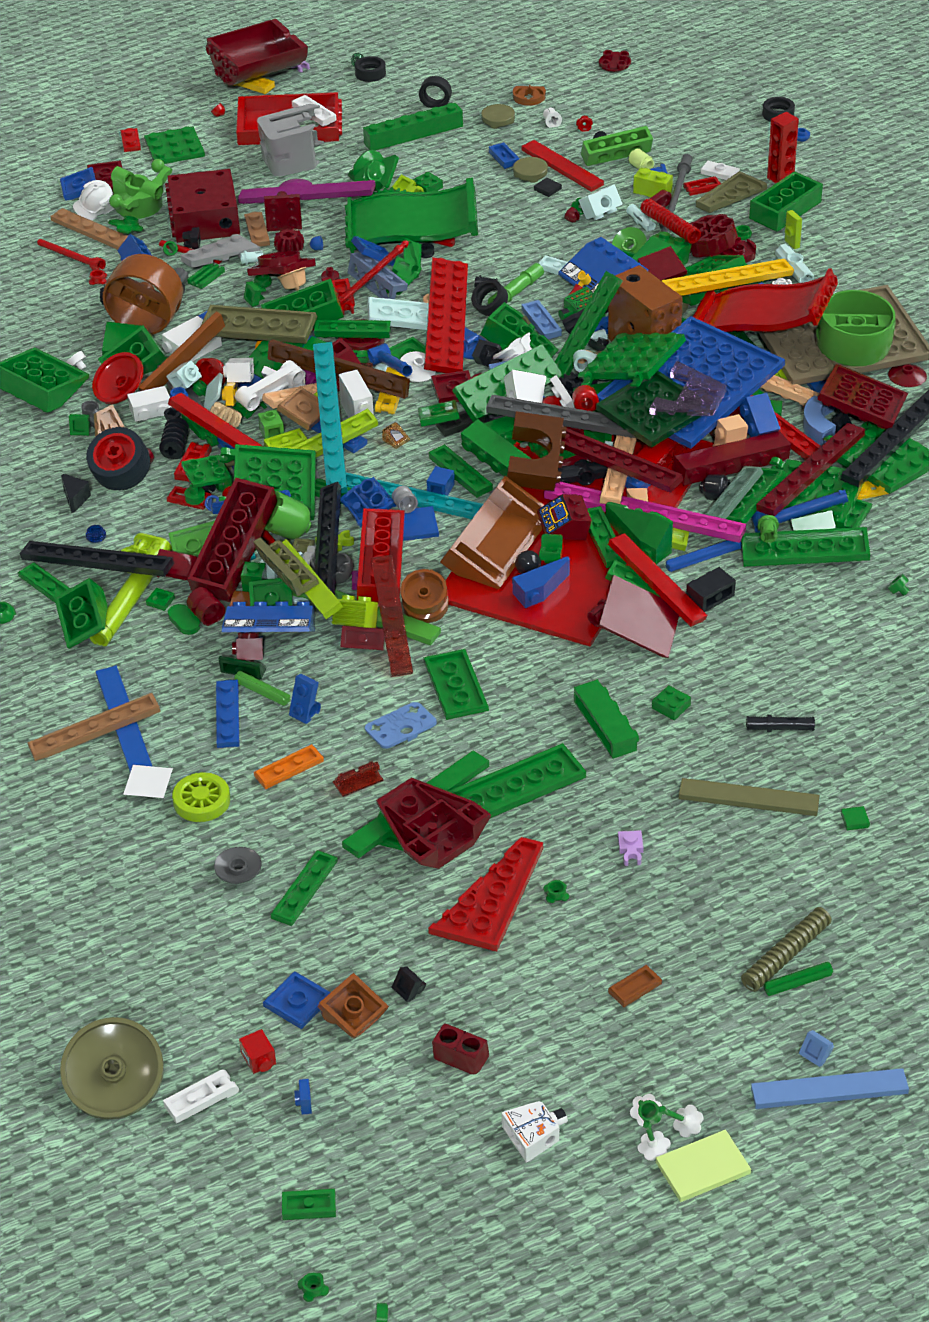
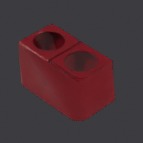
(182, 564)
(466, 1061)

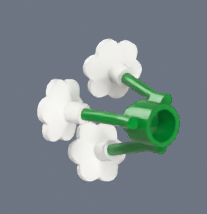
(649, 1112)

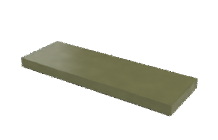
(264, 323)

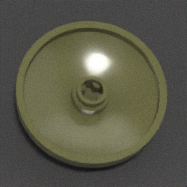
(112, 1068)

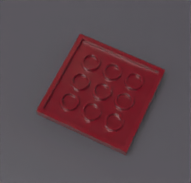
(862, 396)

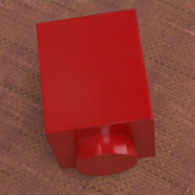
(257, 1051)

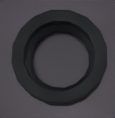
(373, 74)
(439, 82)
(777, 103)
(482, 290)

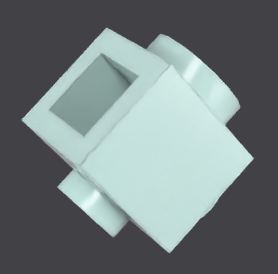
(184, 375)

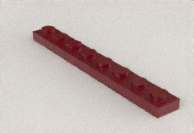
(621, 461)
(810, 469)

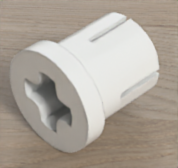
(556, 117)

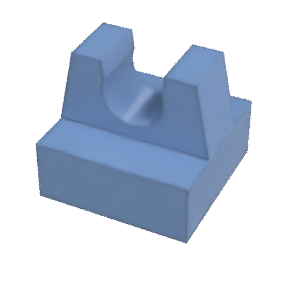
(816, 1048)

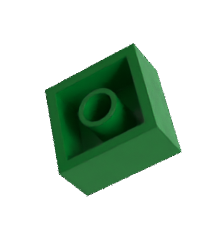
(429, 182)
(671, 702)

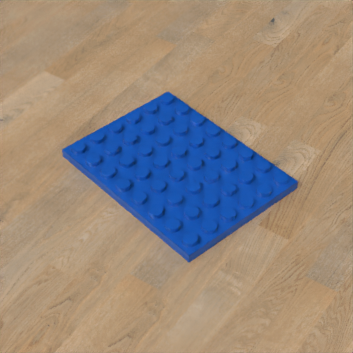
(721, 357)

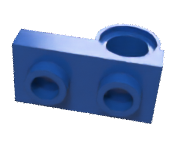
(303, 699)

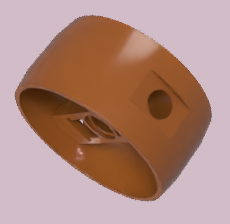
(139, 302)

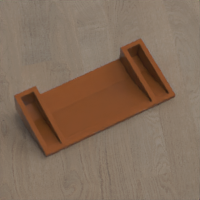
(496, 536)

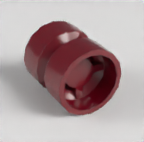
(205, 606)

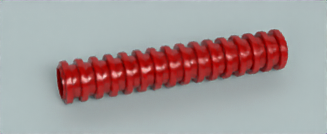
(670, 221)

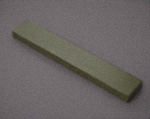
(749, 797)

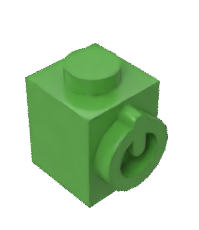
(270, 424)

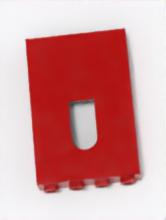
(253, 107)

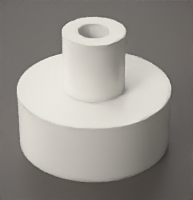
(77, 360)

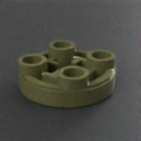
(498, 115)
(530, 169)

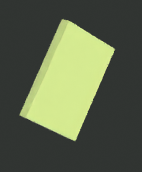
(703, 1165)

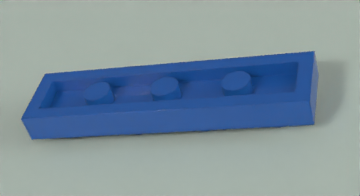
(227, 713)

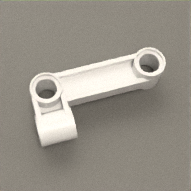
(286, 377)

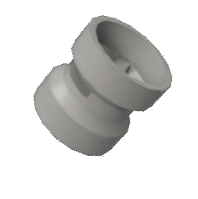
(404, 499)

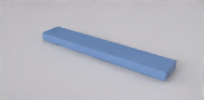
(829, 1088)

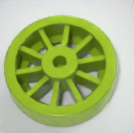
(201, 802)

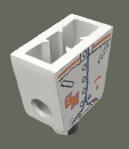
(533, 1128)

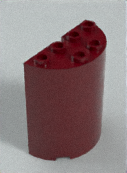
(255, 51)

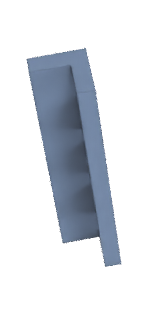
(385, 278)

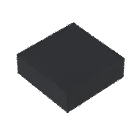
(547, 187)

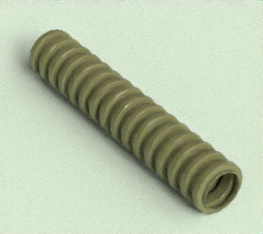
(786, 949)

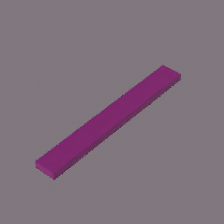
(309, 192)

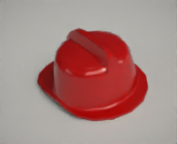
(209, 369)

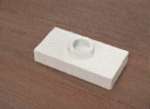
(719, 170)

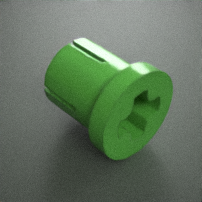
(768, 528)

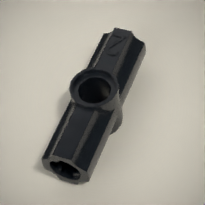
(583, 472)

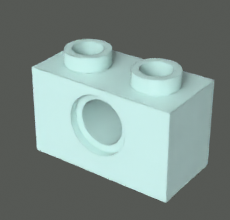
(592, 203)

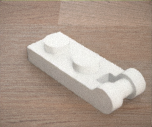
(200, 1096)

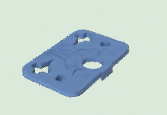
(398, 720)

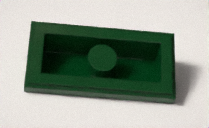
(232, 666)

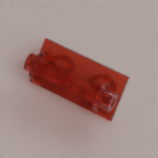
(354, 781)

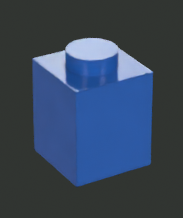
(441, 481)

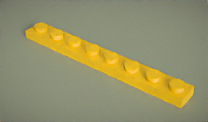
(730, 277)

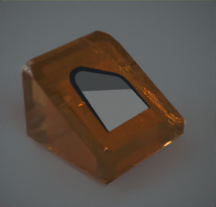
(394, 435)

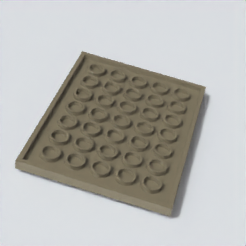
(808, 364)

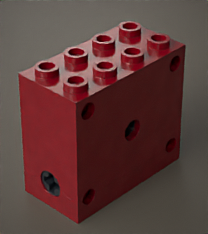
(203, 202)

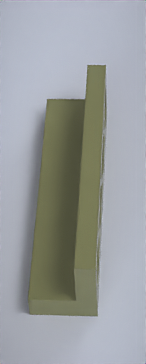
(283, 570)

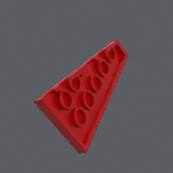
(491, 901)

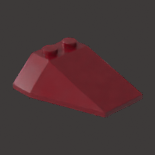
(432, 822)

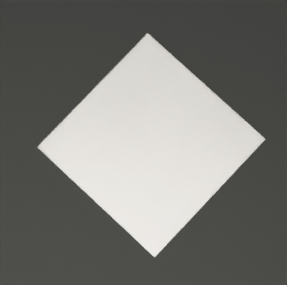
(148, 781)

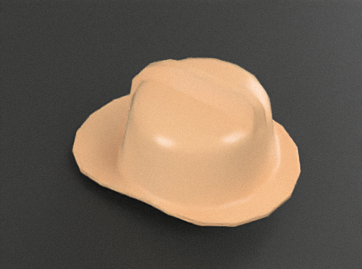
(293, 279)

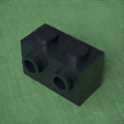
(711, 589)

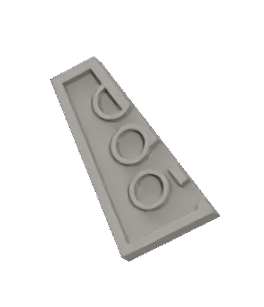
(218, 251)

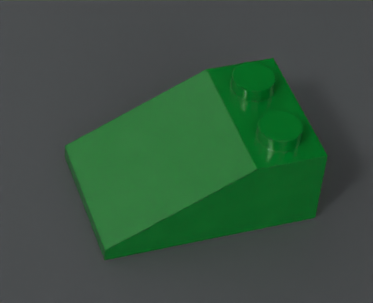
(664, 240)
(143, 346)
(81, 612)

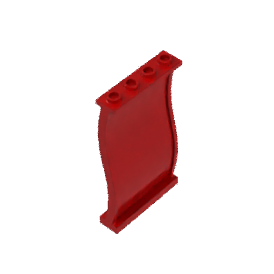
(768, 305)

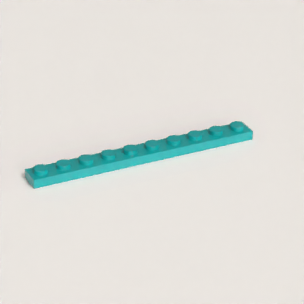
(330, 415)

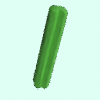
(262, 688)

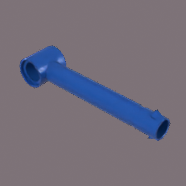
(382, 354)
(804, 508)

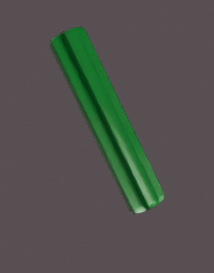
(798, 978)

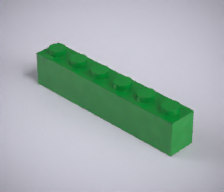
(413, 126)

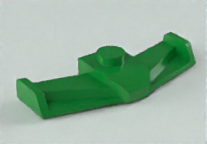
(410, 266)

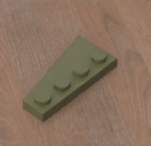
(731, 191)

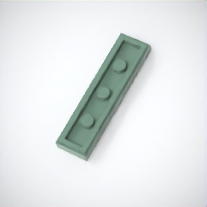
(735, 492)

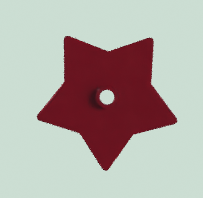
(280, 263)

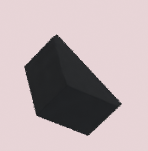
(76, 491)

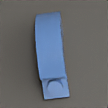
(814, 423)

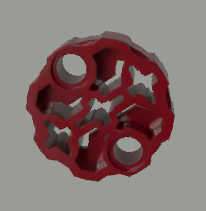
(717, 235)

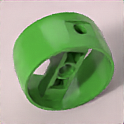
(856, 328)

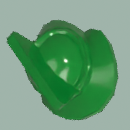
(374, 167)

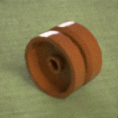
(424, 595)

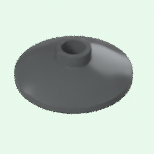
(237, 865)

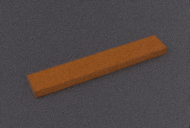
(185, 352)

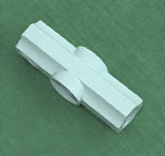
(801, 271)

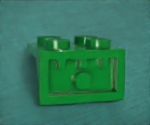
(207, 472)

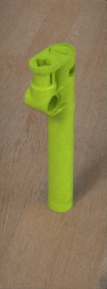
(131, 589)

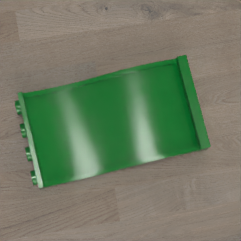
(412, 215)

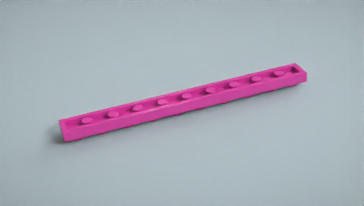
(681, 518)

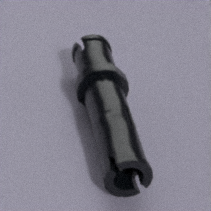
(780, 723)

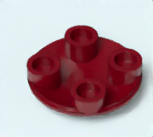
(614, 61)

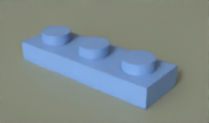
(541, 319)

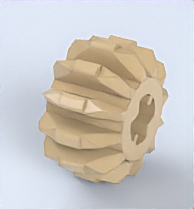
(227, 413)

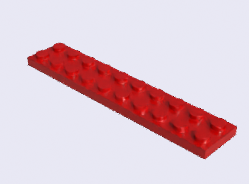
(446, 316)

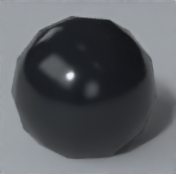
(527, 561)

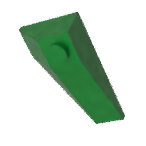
(508, 325)
(647, 530)

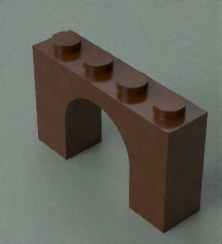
(547, 432)

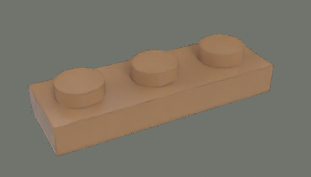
(257, 229)

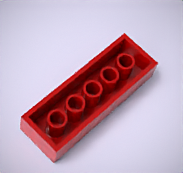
(380, 536)

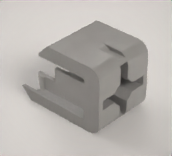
(285, 144)

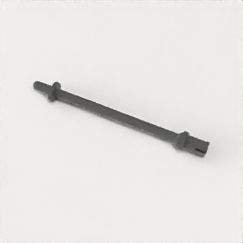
(683, 168)

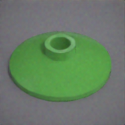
(628, 237)

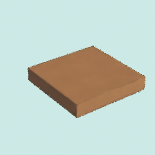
(301, 408)

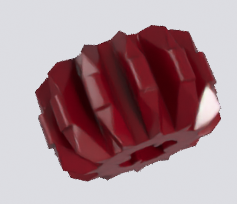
(288, 240)

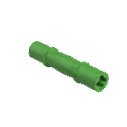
(518, 284)

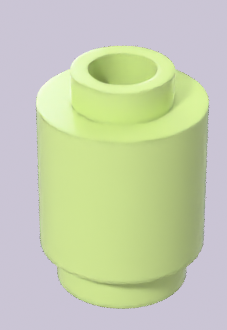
(640, 159)

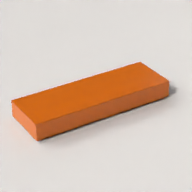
(288, 766)

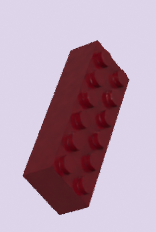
(232, 538)

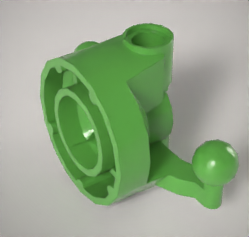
(137, 194)

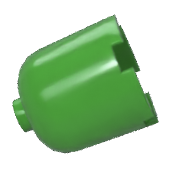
(289, 518)

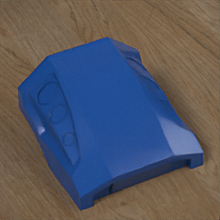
(366, 495)

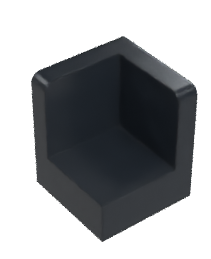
(484, 352)

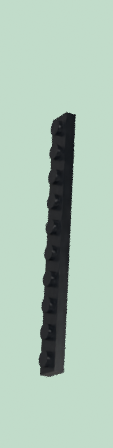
(887, 443)

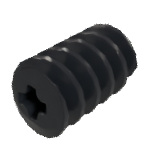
(174, 438)

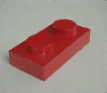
(130, 140)

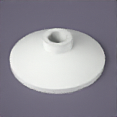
(416, 361)

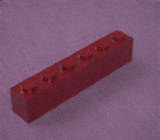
(731, 457)

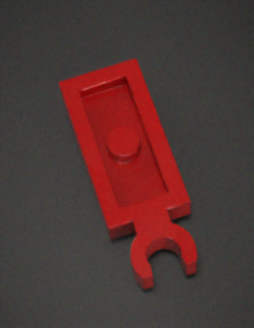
(341, 287)

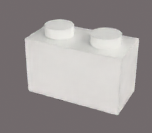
(239, 370)
(148, 403)

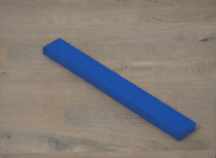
(128, 736)

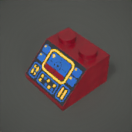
(566, 517)

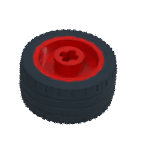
(118, 458)

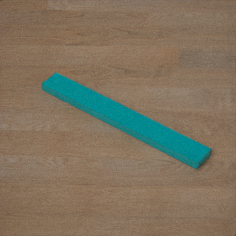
(440, 502)

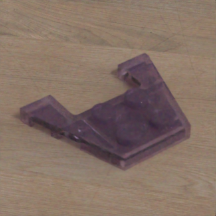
(699, 396)

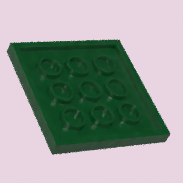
(632, 405)

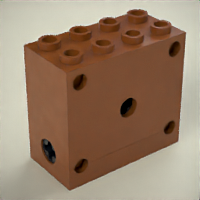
(643, 305)

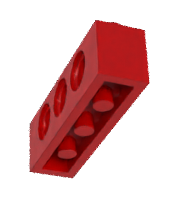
(782, 146)

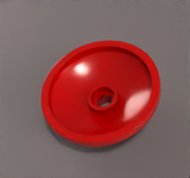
(117, 378)

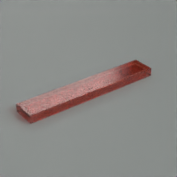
(391, 616)

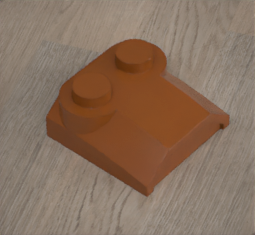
(352, 1006)

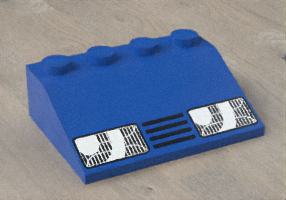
(595, 260)
(269, 618)

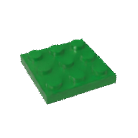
(174, 145)

